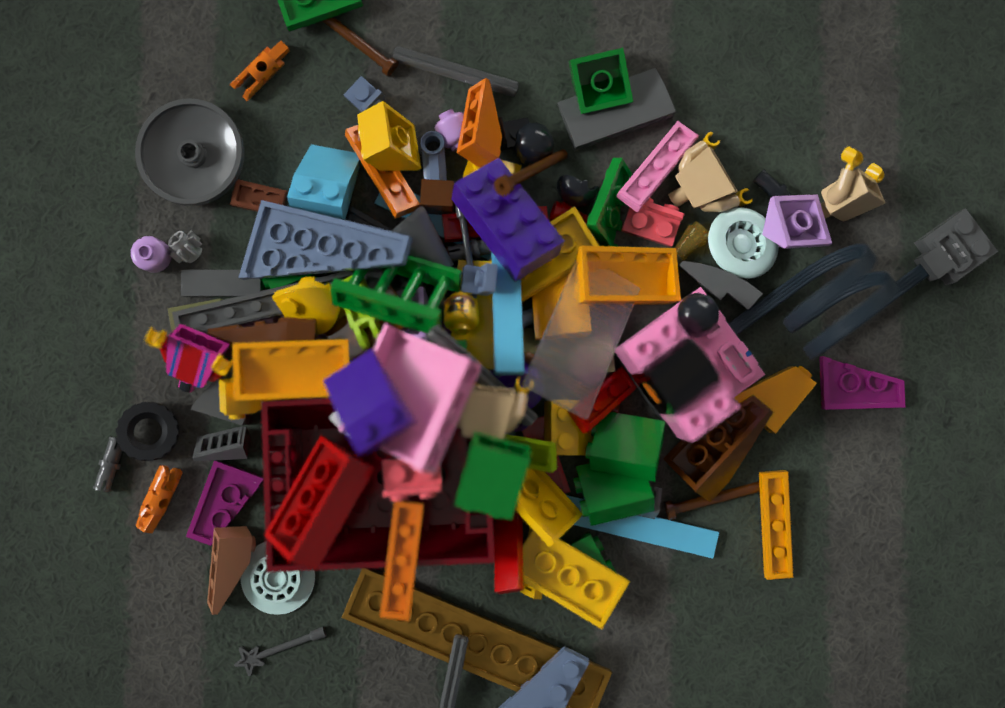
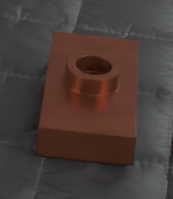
(249, 195)

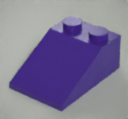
(368, 403)

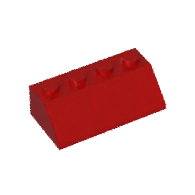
(318, 503)

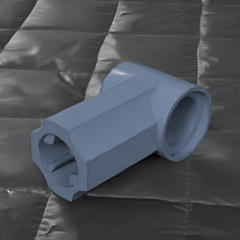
(433, 161)

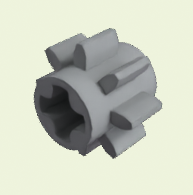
(185, 246)

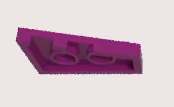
(856, 388)
(222, 499)

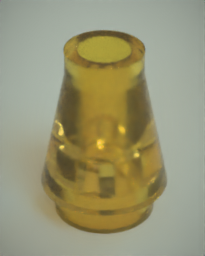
(692, 239)

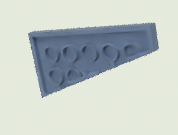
(304, 242)
(552, 684)

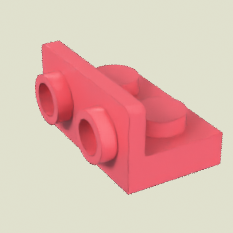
(654, 222)
(403, 479)

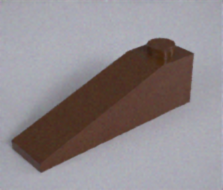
(285, 330)
(716, 455)

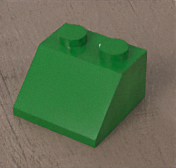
(601, 80)

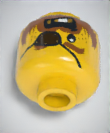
(461, 313)

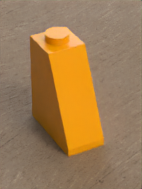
(780, 393)

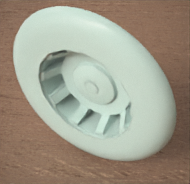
(734, 249)
(275, 584)

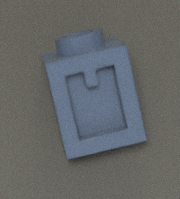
(363, 95)
(479, 279)

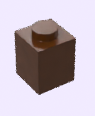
(437, 196)

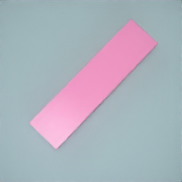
(657, 166)

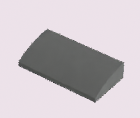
(649, 106)

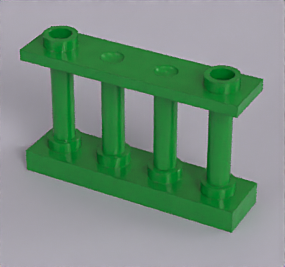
(399, 309)

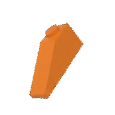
(480, 128)

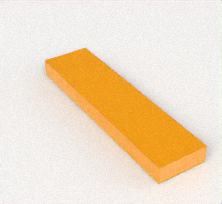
(776, 524)

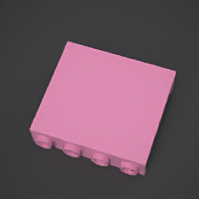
(434, 389)

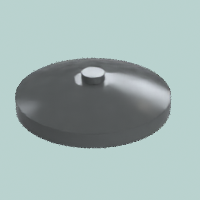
(189, 152)

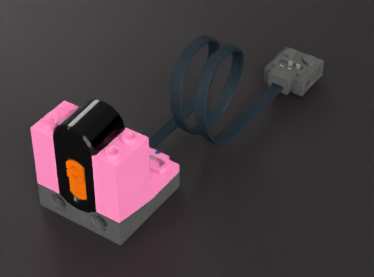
(696, 379)

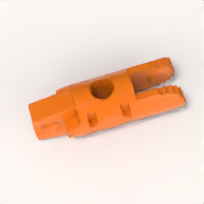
(268, 57)
(158, 498)

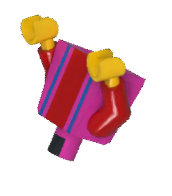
(191, 356)

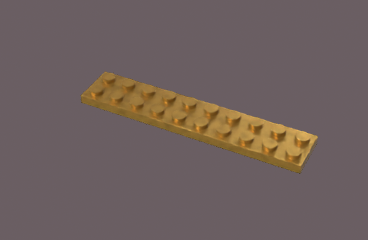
(492, 648)

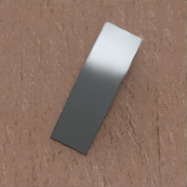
(721, 283)

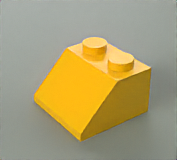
(388, 139)
(563, 431)

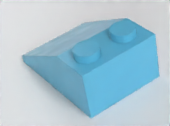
(324, 181)

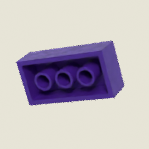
(507, 224)

